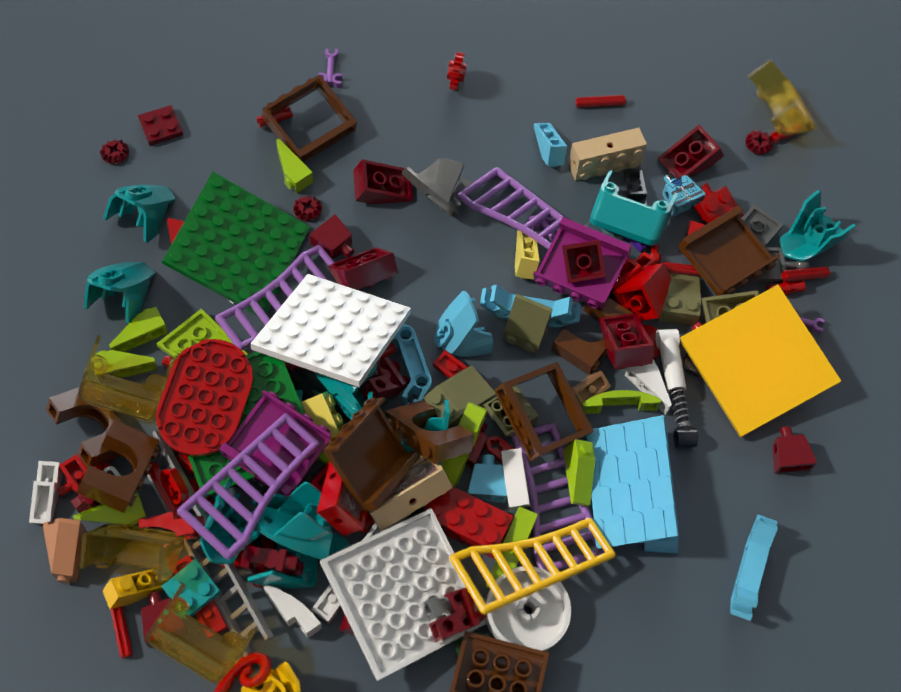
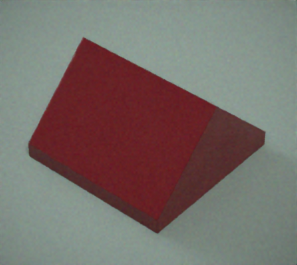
(584, 261)

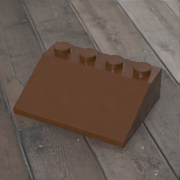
(497, 666)

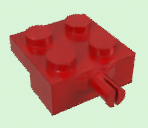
(715, 203)
(74, 471)

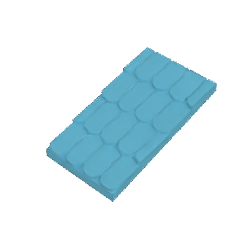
(633, 482)

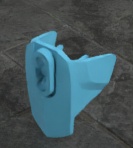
(459, 329)

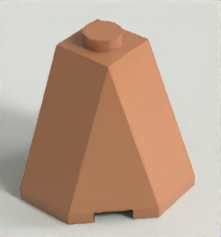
(64, 548)

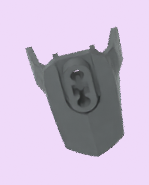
(440, 184)

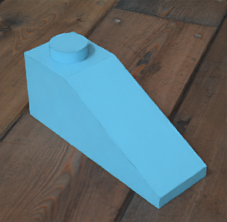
(550, 144)

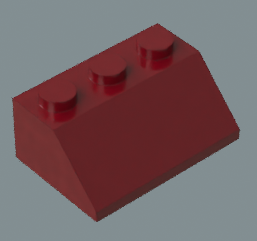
(365, 268)

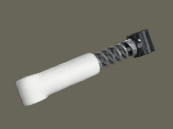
(668, 342)

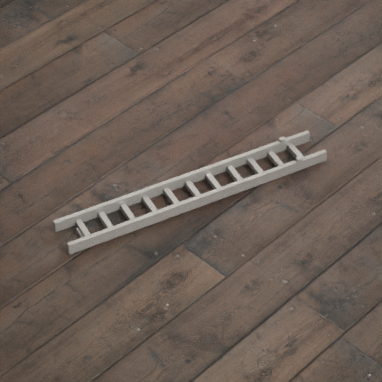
(249, 603)

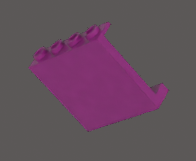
(594, 291)
(262, 417)

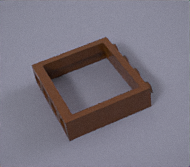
(298, 92)
(521, 422)

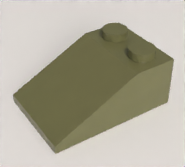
(682, 301)
(718, 305)
(527, 324)
(460, 390)

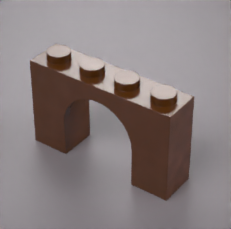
(586, 354)
(69, 406)
(436, 446)
(119, 490)

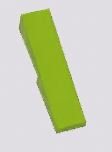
(471, 420)
(519, 530)

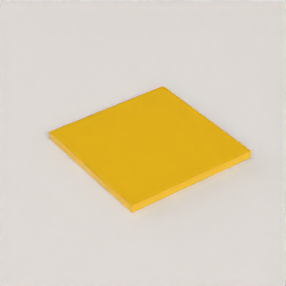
(759, 360)

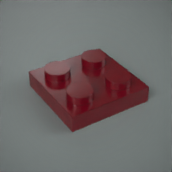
(160, 125)

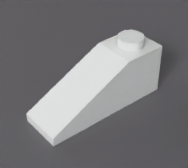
(649, 380)

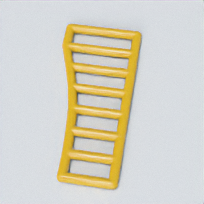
(517, 547)

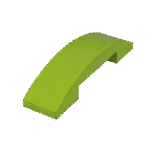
(645, 401)

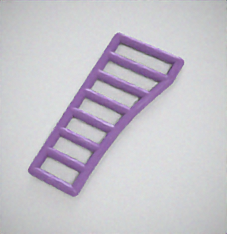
(511, 219)
(267, 292)
(263, 501)
(536, 508)

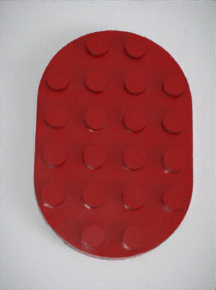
(204, 397)

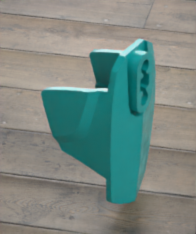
(124, 277)
(346, 395)
(300, 526)

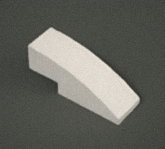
(515, 478)
(45, 492)
(293, 611)

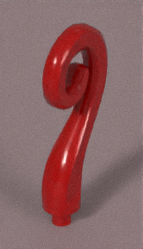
(245, 670)

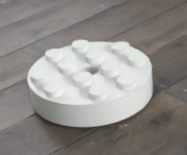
(549, 613)

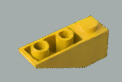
(131, 588)

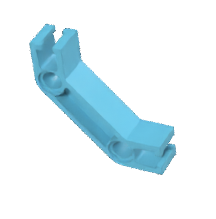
(500, 303)
(413, 364)
(752, 567)

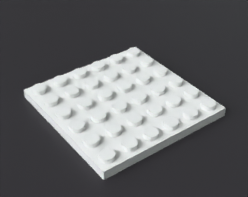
(331, 329)
(384, 590)

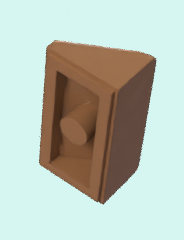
(591, 386)

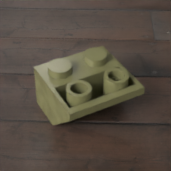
(499, 416)

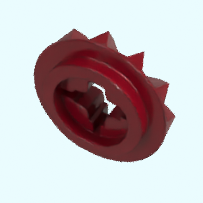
(753, 145)
(115, 157)
(311, 213)

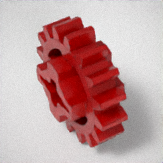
(456, 71)

